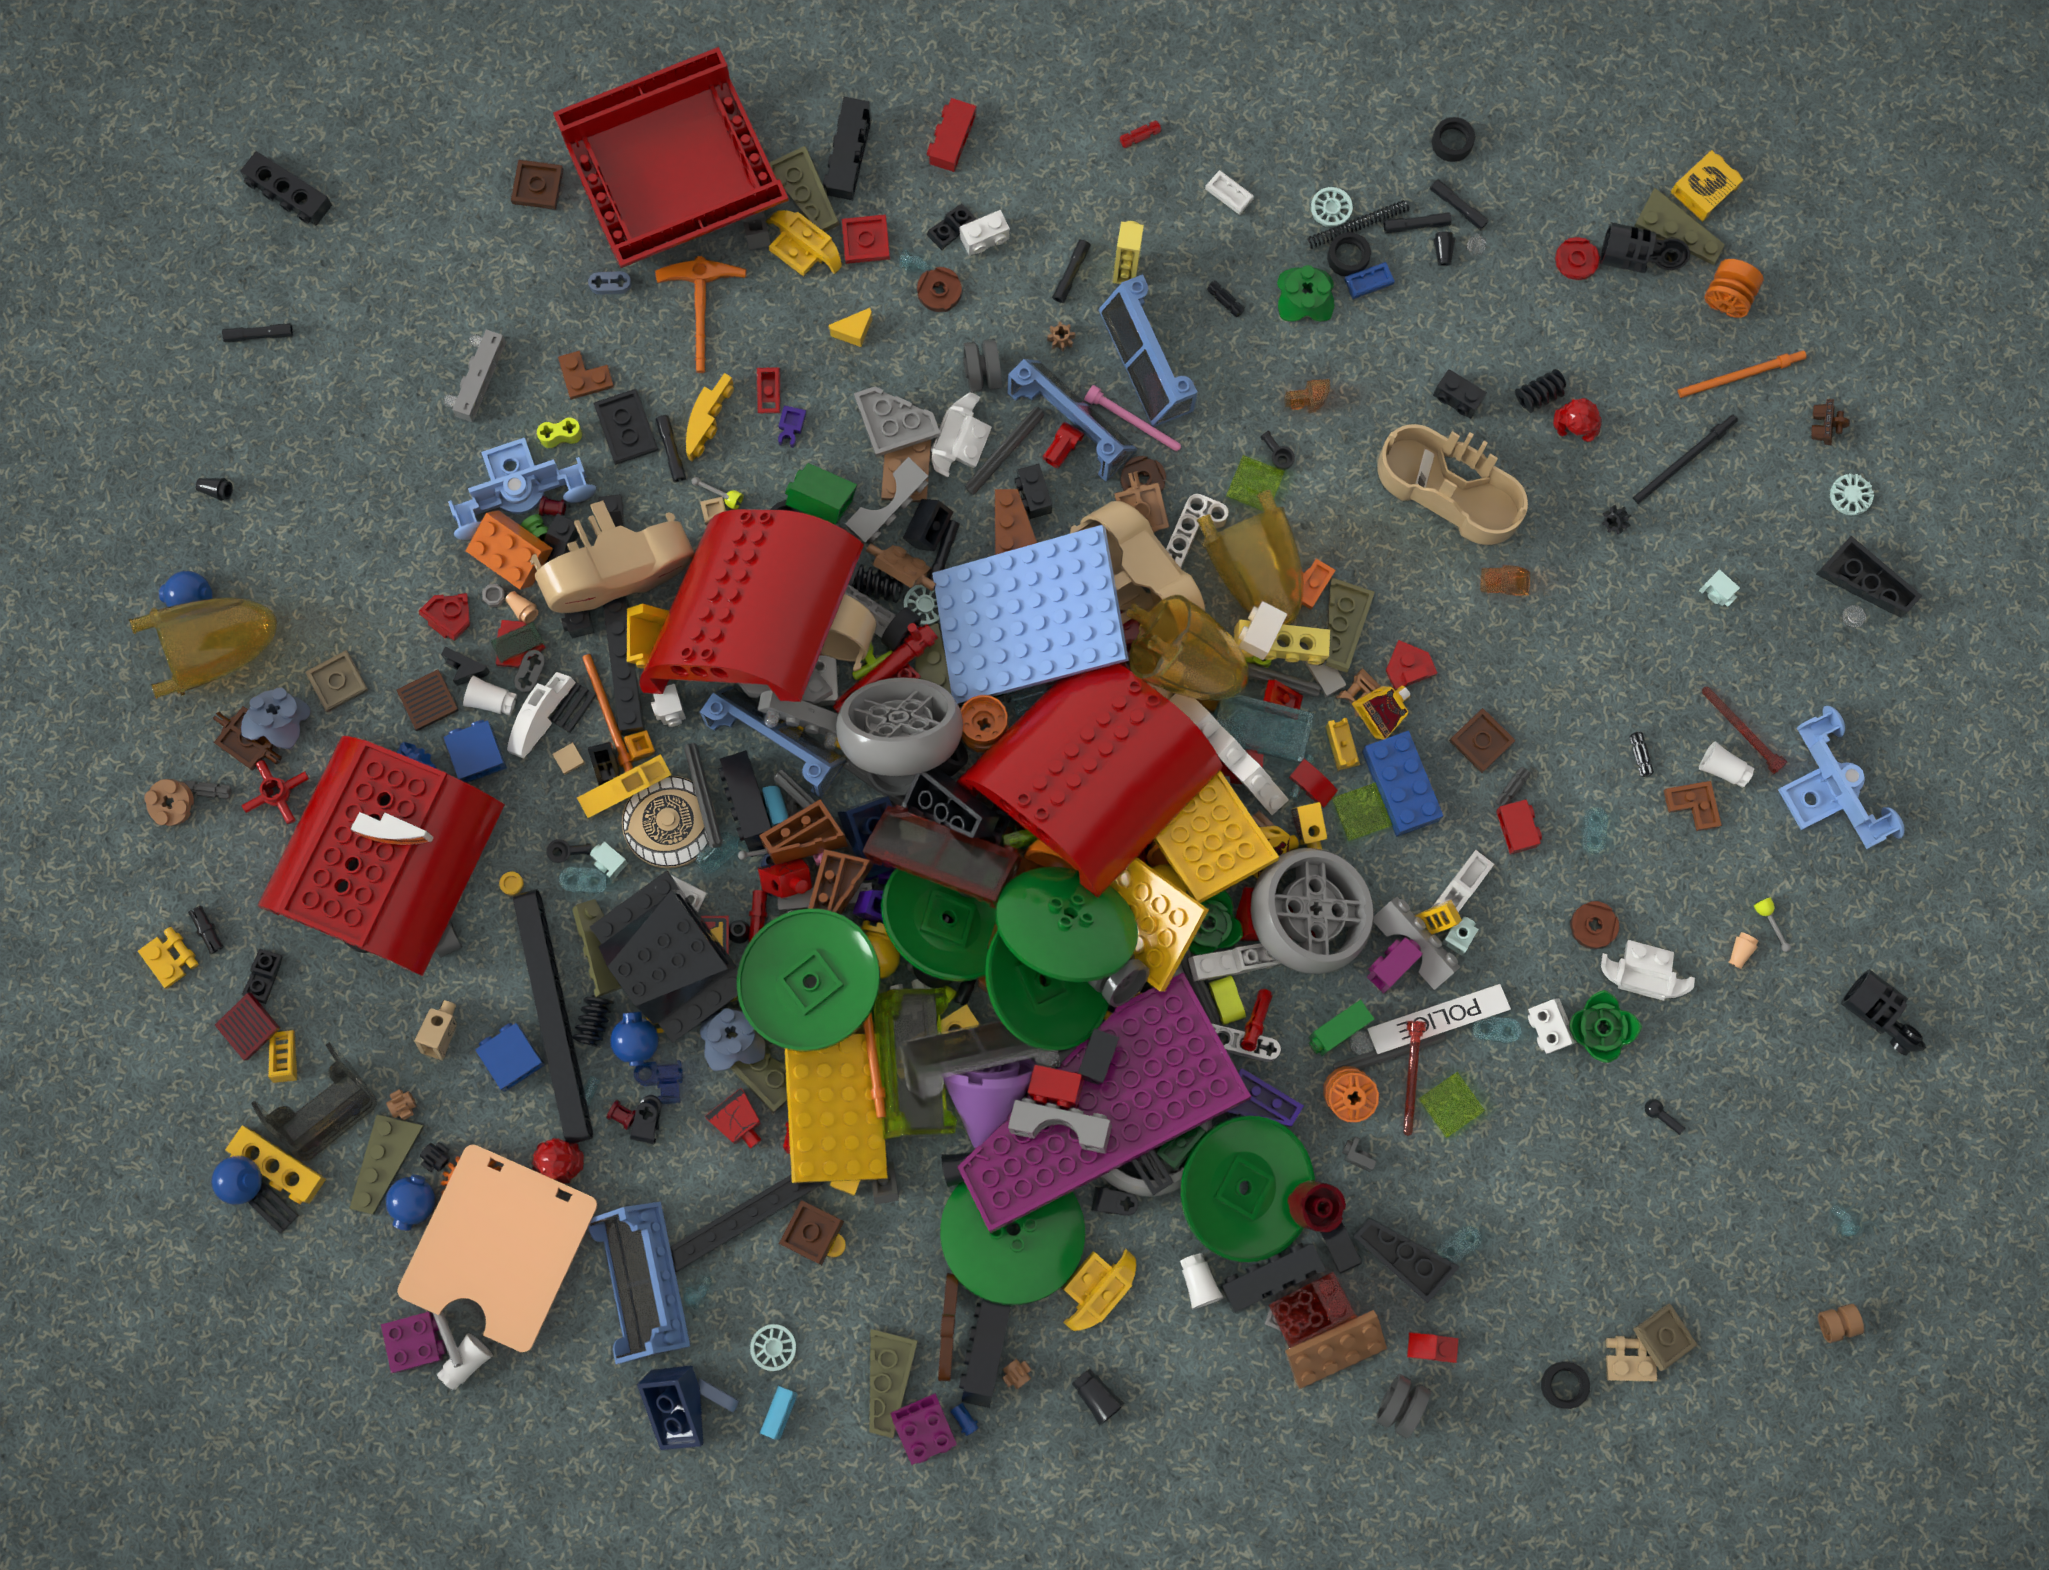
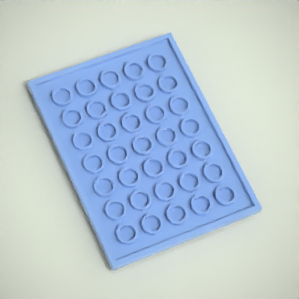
(1030, 615)

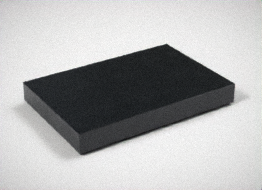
(625, 426)

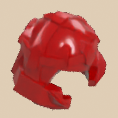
(1580, 418)
(558, 1160)

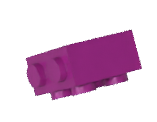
(1398, 960)
(412, 1342)
(923, 1429)

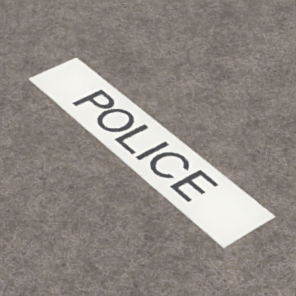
(1441, 1018)

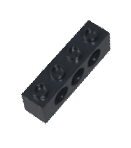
(261, 167)

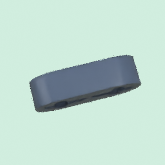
(609, 282)
(717, 1395)

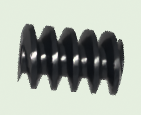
(1540, 390)
(878, 583)
(592, 1020)

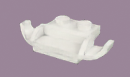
(960, 436)
(1646, 972)

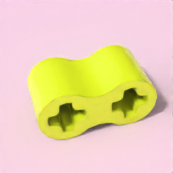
(559, 432)
(1227, 1000)

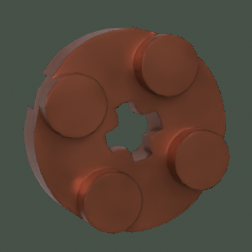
(951, 285)
(1605, 917)

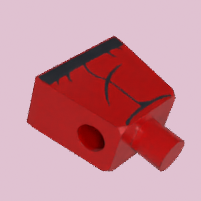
(785, 878)
(736, 1119)

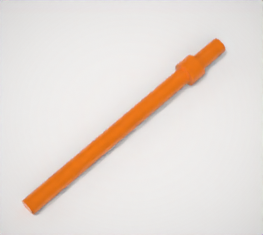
(1781, 361)
(624, 757)
(877, 1093)

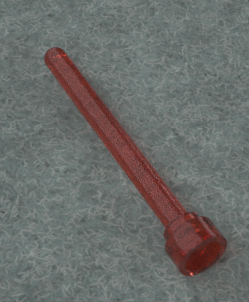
(1773, 761)
(1416, 1030)

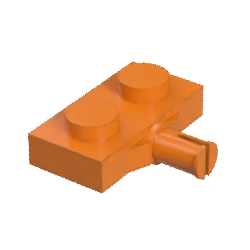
(1315, 581)

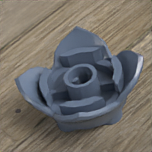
(280, 728)
(724, 1052)

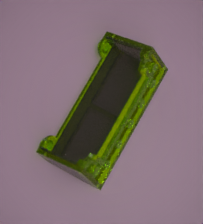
(898, 1018)

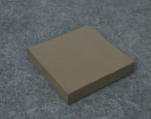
(336, 681)
(1665, 1337)

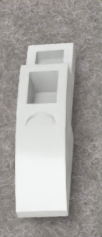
(532, 718)
(1230, 962)

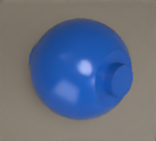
(185, 588)
(634, 1039)
(236, 1180)
(410, 1201)

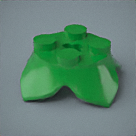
(1295, 304)
(1226, 928)
(1621, 1027)

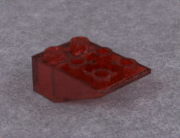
(1313, 1310)

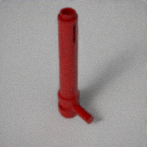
(912, 647)

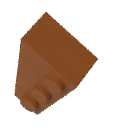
(1011, 522)
(803, 835)
(838, 880)

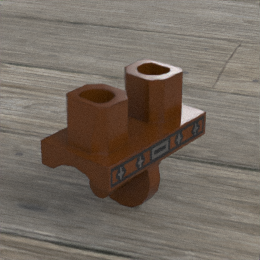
(1826, 413)

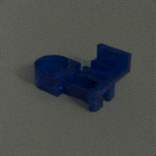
(667, 1077)

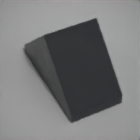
(604, 762)

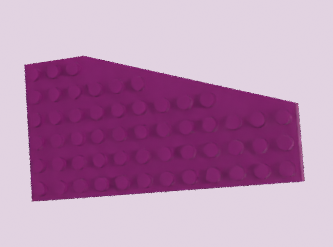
(1159, 1085)

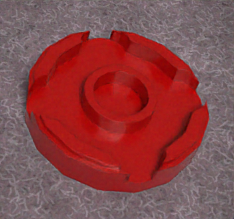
(1577, 265)

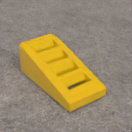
(1450, 911)
(291, 1066)

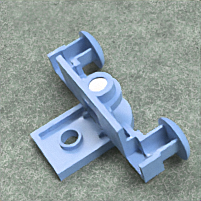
(518, 489)
(1835, 786)

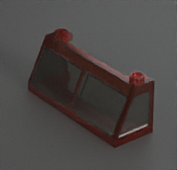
(942, 855)

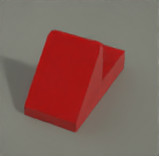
(1282, 695)
(1432, 1347)

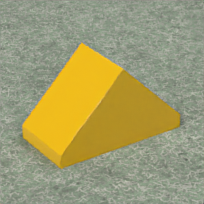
(852, 328)

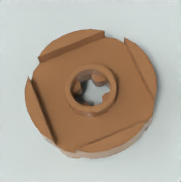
(156, 802)

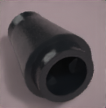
(1444, 247)
(215, 487)

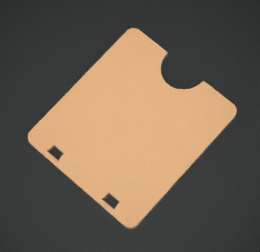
(499, 1244)

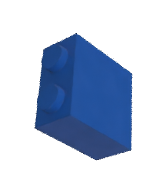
(475, 751)
(509, 1056)

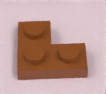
(582, 381)
(1698, 798)

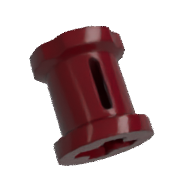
(552, 507)
(621, 1114)

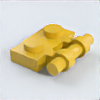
(161, 961)

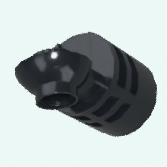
(1633, 248)
(1880, 1008)

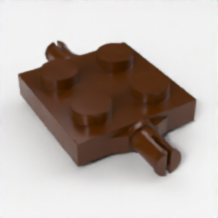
(239, 747)

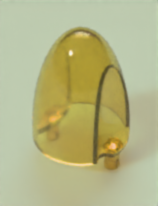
(1258, 559)
(207, 639)
(1186, 651)

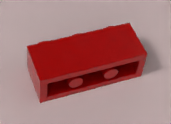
(951, 134)

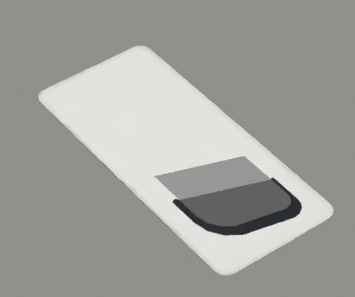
(1425, 467)

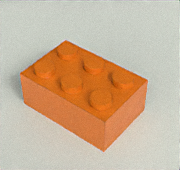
(508, 549)

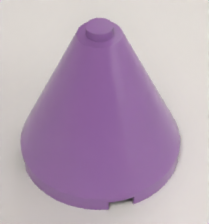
(988, 1096)

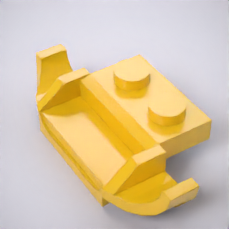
(802, 243)
(1098, 1288)

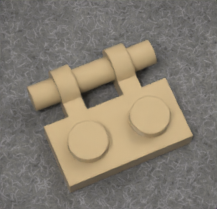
(1629, 1367)

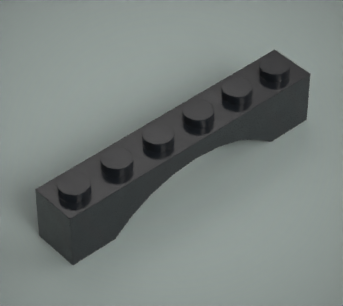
(623, 673)

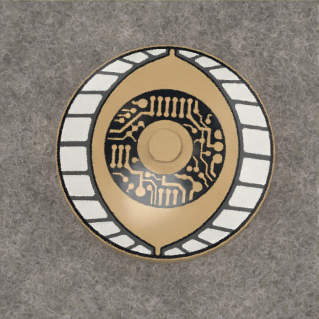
(665, 823)

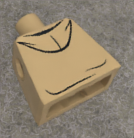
(437, 1031)

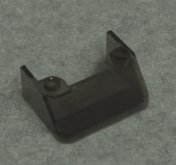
(324, 1117)

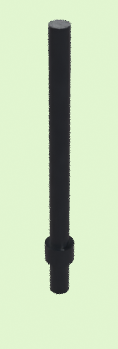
(1717, 432)

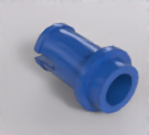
(964, 1419)

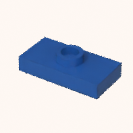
(1369, 280)

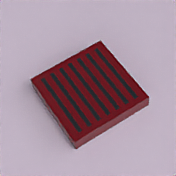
(247, 1026)

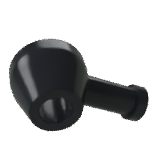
(1278, 452)
(565, 850)
(742, 937)

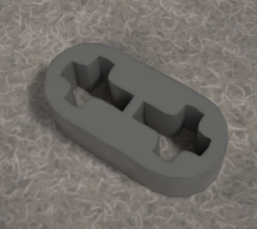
(534, 673)

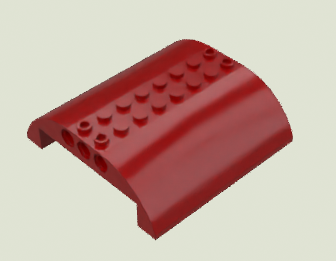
(668, 158)
(755, 602)
(1096, 770)

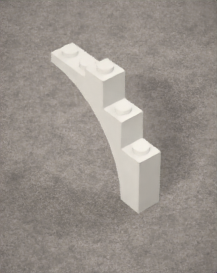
(1233, 755)

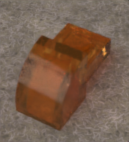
(1313, 396)
(1507, 580)

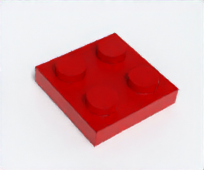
(865, 239)

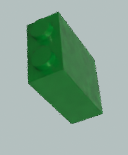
(820, 493)
(1340, 1028)

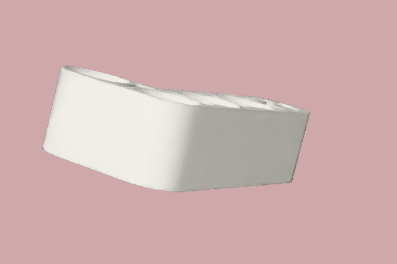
(1190, 517)
(1234, 1044)

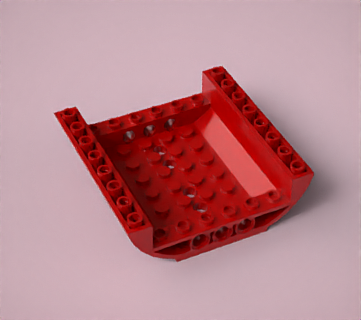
(399, 892)

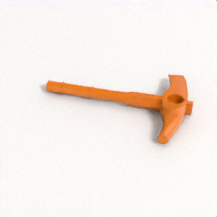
(699, 272)

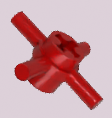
(279, 799)

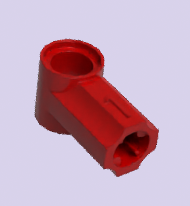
(1063, 444)

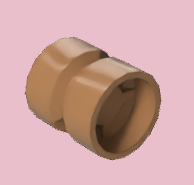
(1843, 1322)

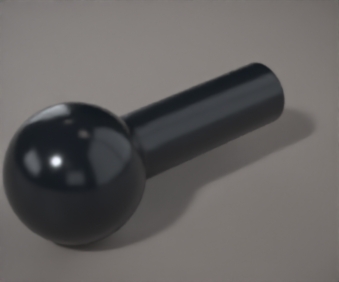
(1655, 1109)

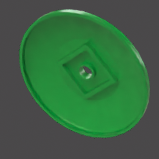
(915, 926)
(1062, 947)
(781, 960)
(1040, 1015)
(1251, 1223)
(1008, 1266)

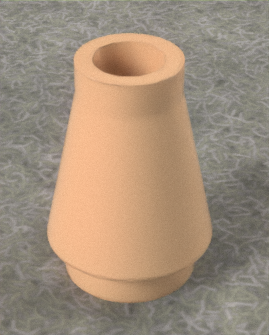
(523, 608)
(1743, 948)

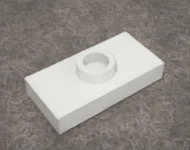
(1229, 192)

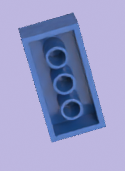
(1402, 783)

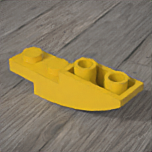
(701, 423)
(624, 786)

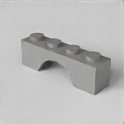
(868, 522)
(1436, 961)
(1029, 1119)

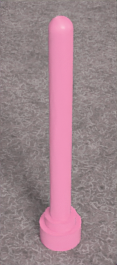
(1096, 396)

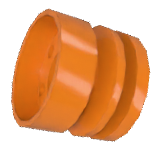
(1734, 287)
(981, 711)
(1345, 1082)

